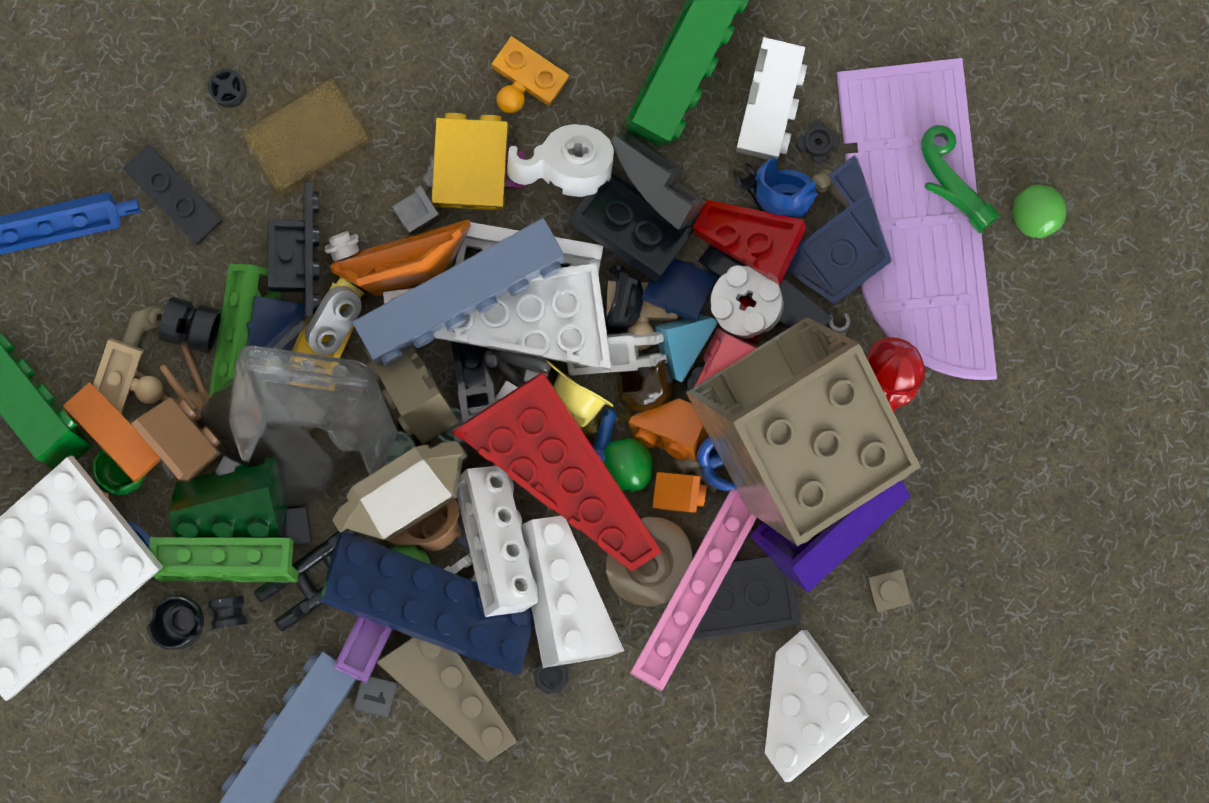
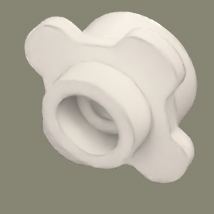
(342, 245)

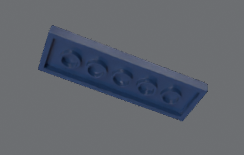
(423, 603)

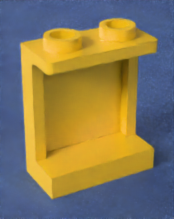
(470, 162)

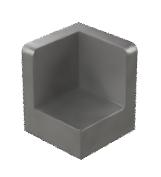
(416, 212)

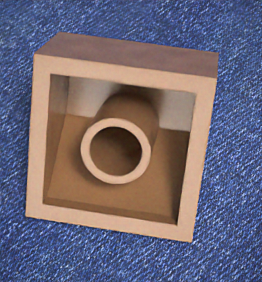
(178, 438)

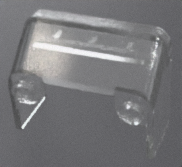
(310, 393)

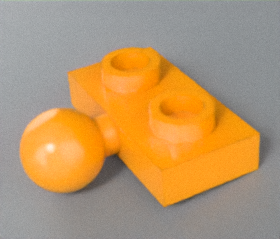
(528, 73)

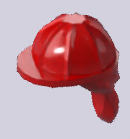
(897, 369)

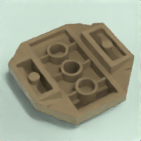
(403, 491)

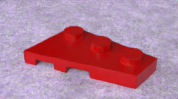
(751, 236)

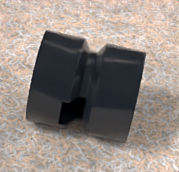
(202, 326)

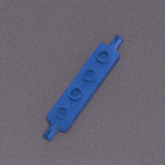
(63, 221)

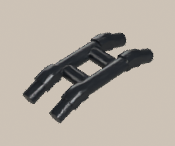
(312, 595)

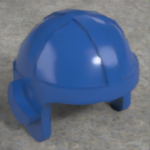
(784, 190)

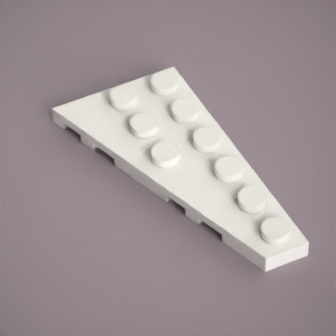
(549, 320)

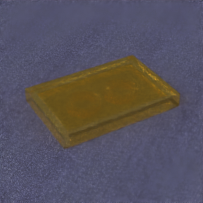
(305, 136)

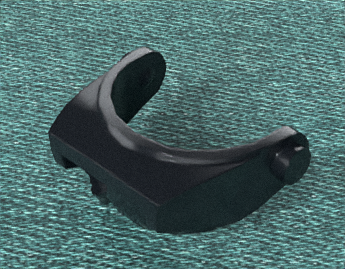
(621, 314)

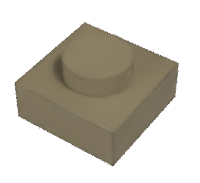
(889, 590)

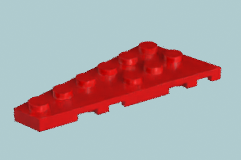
(550, 456)

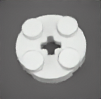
(753, 320)

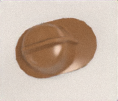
(434, 531)

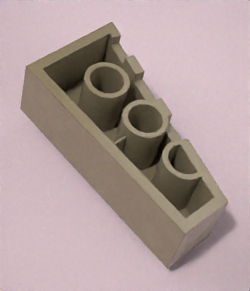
(452, 693)

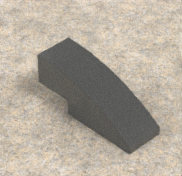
(658, 180)

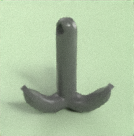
(505, 360)

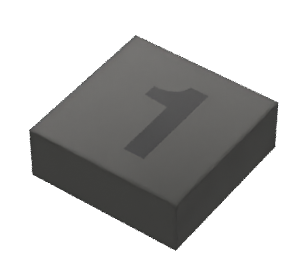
(376, 696)

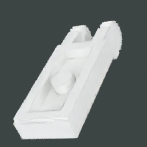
(624, 353)

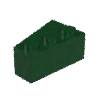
(230, 505)

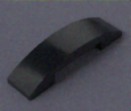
(796, 304)
(474, 379)

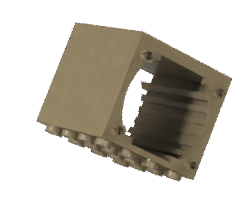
(804, 429)

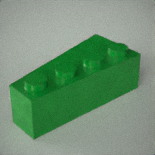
(34, 414)

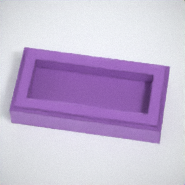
(362, 649)

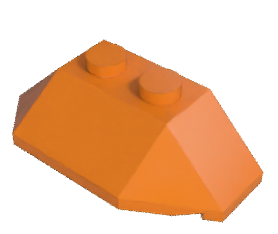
(403, 261)

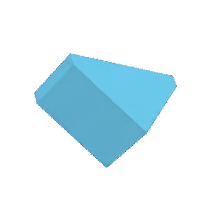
(684, 342)

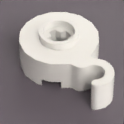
(571, 158)

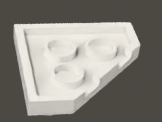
(807, 707)

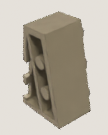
(414, 395)

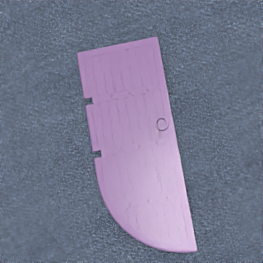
(937, 276)

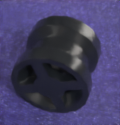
(222, 83)
(227, 612)

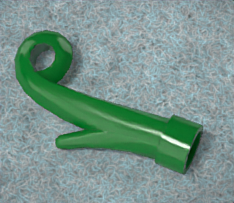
(953, 187)

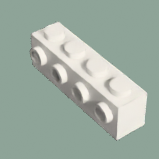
(496, 541)

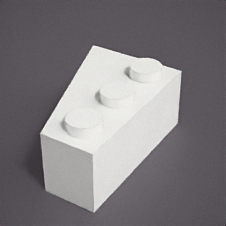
(772, 100)

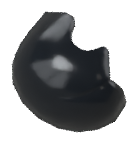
(188, 621)

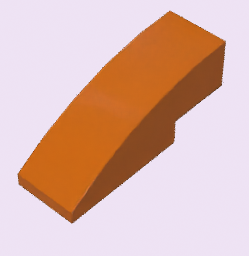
(112, 432)

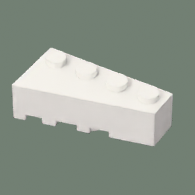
(569, 610)

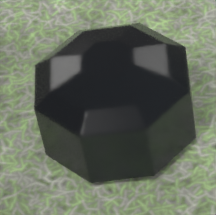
(551, 678)

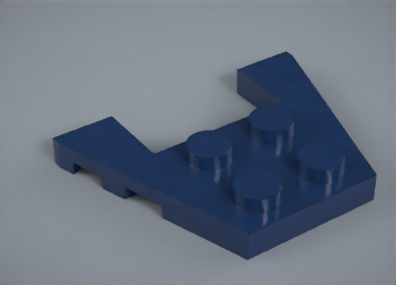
(846, 247)

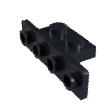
(291, 254)

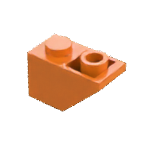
(672, 428)
(678, 492)

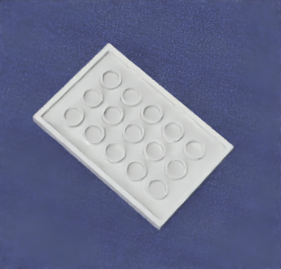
(61, 571)

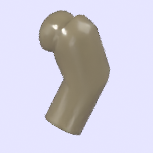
(825, 183)
(142, 321)

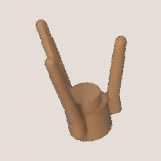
(194, 399)

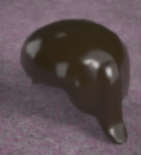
(646, 387)

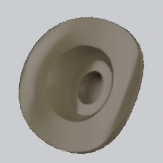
(659, 577)

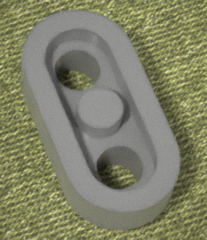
(331, 321)

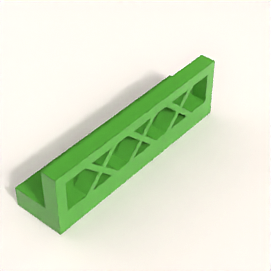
(236, 312)
(224, 559)

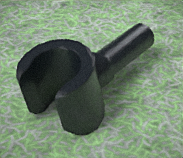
(748, 183)

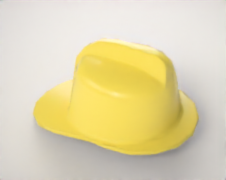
(579, 400)

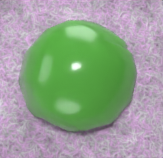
(1039, 211)

